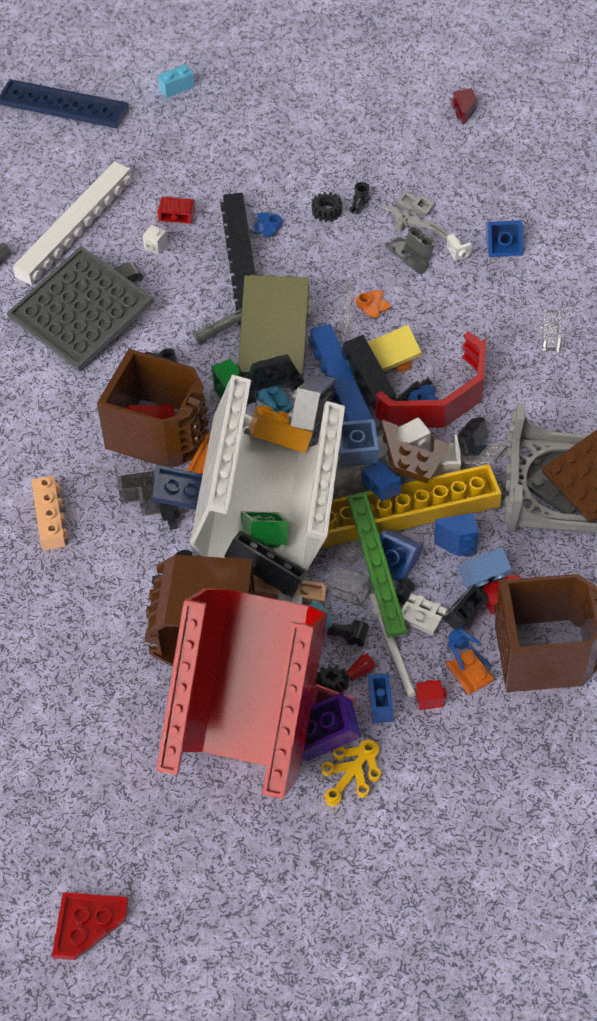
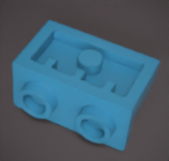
(275, 398)

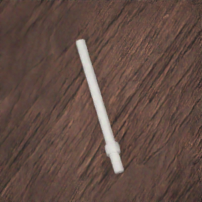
(394, 651)

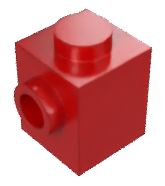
(430, 694)

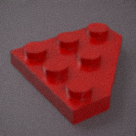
(85, 922)

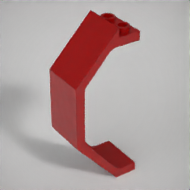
(440, 412)

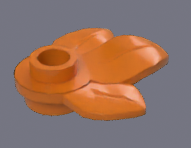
(372, 303)

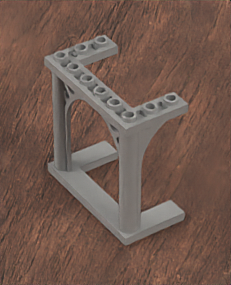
(527, 435)

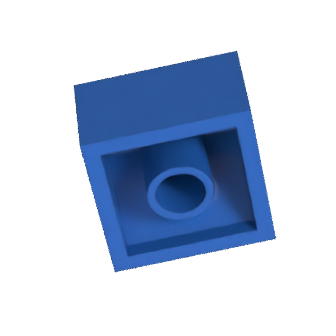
(504, 238)
(457, 534)
(400, 553)

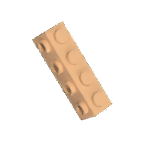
(48, 513)

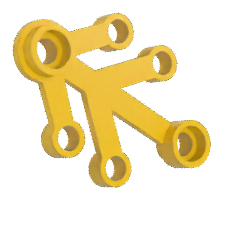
(352, 769)

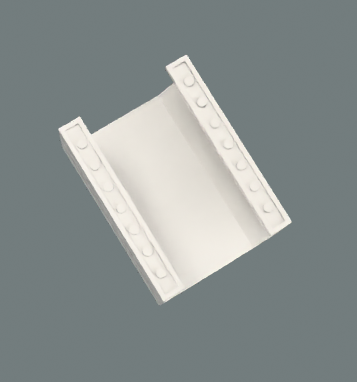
(265, 477)

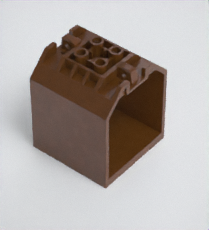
(146, 437)
(180, 580)
(542, 601)

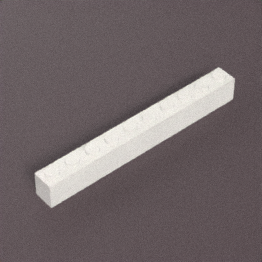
(72, 223)

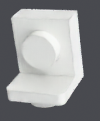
(456, 248)

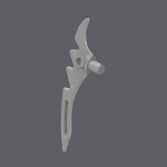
(404, 219)

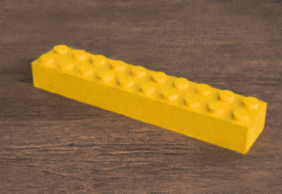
(420, 503)

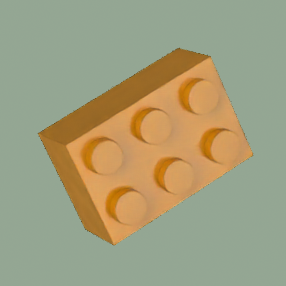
(276, 429)

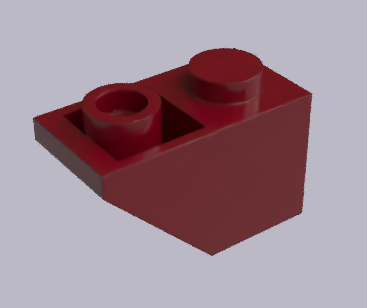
(465, 104)

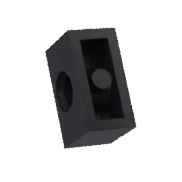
(465, 607)

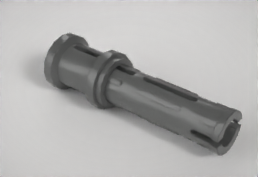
(211, 330)

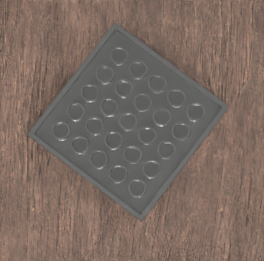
(80, 308)

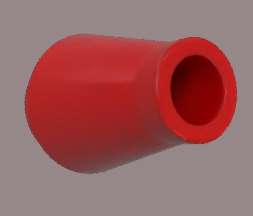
(361, 667)

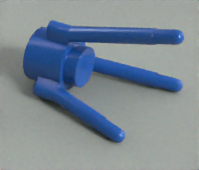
(459, 639)

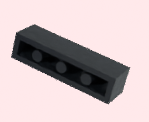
(366, 369)
(267, 564)

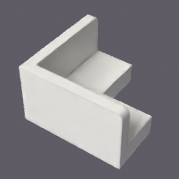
(451, 461)

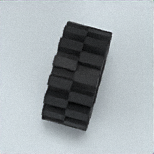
(330, 213)

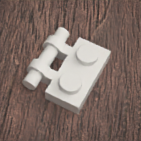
(421, 618)

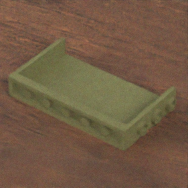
(273, 320)

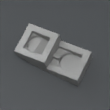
(417, 205)

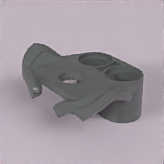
(418, 245)

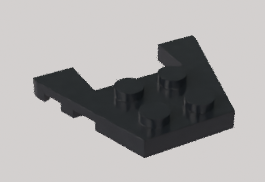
(273, 373)

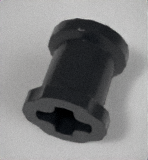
(404, 588)

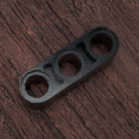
(472, 436)

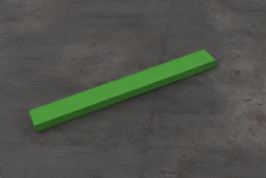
(377, 565)

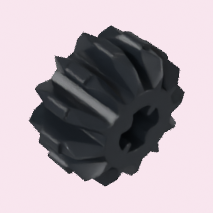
(339, 678)

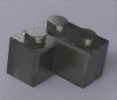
(138, 488)

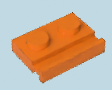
(474, 675)

